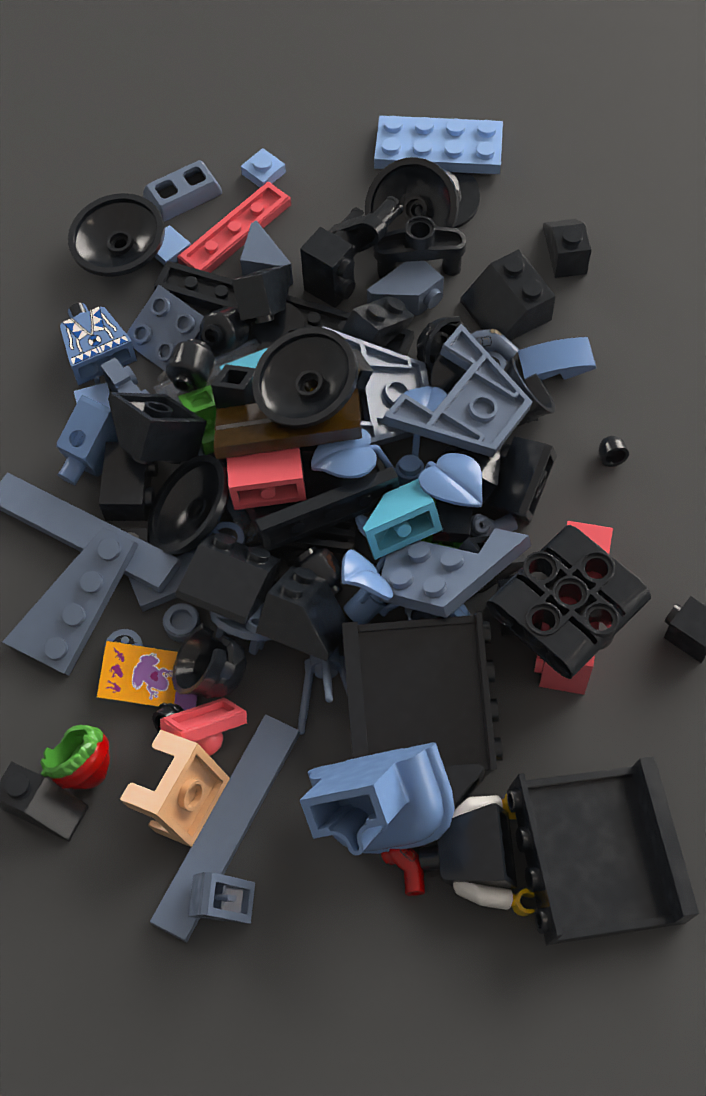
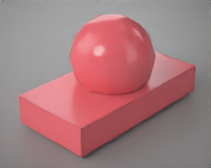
(205, 723)

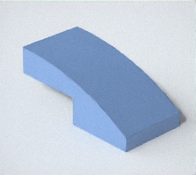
(563, 357)

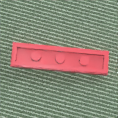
(232, 230)

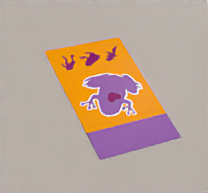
(140, 676)

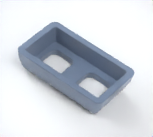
(187, 195)

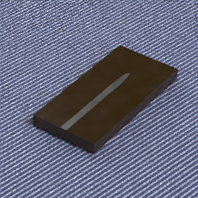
(248, 431)

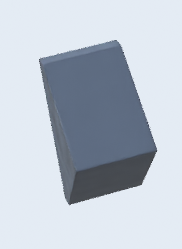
(261, 252)
(221, 898)

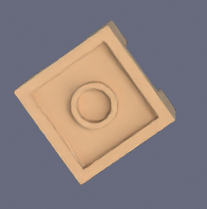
(184, 793)

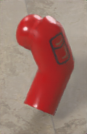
(409, 862)

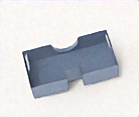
(119, 378)

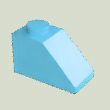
(401, 519)

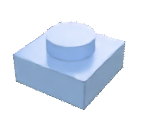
(263, 168)

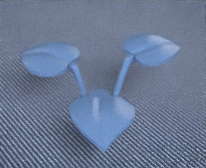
(451, 480)
(362, 573)

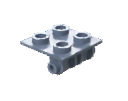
(163, 325)

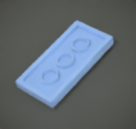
(450, 143)

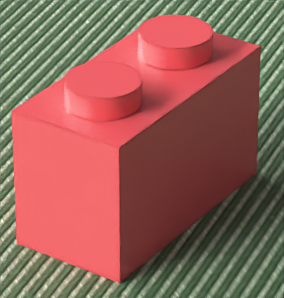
(266, 479)

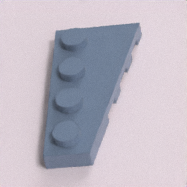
(71, 608)

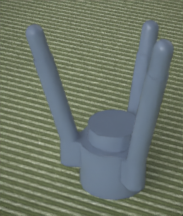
(324, 670)

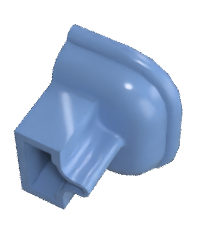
(381, 800)

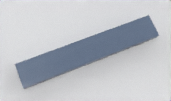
(78, 528)
(227, 822)

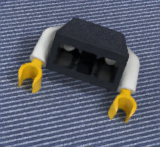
(478, 855)

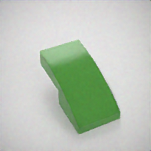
(202, 403)

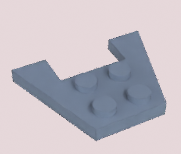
(390, 378)
(478, 409)
(442, 577)

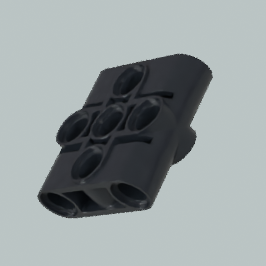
(532, 600)

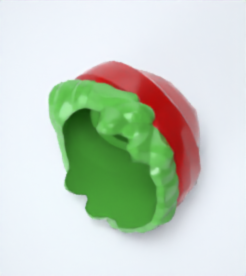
(79, 759)

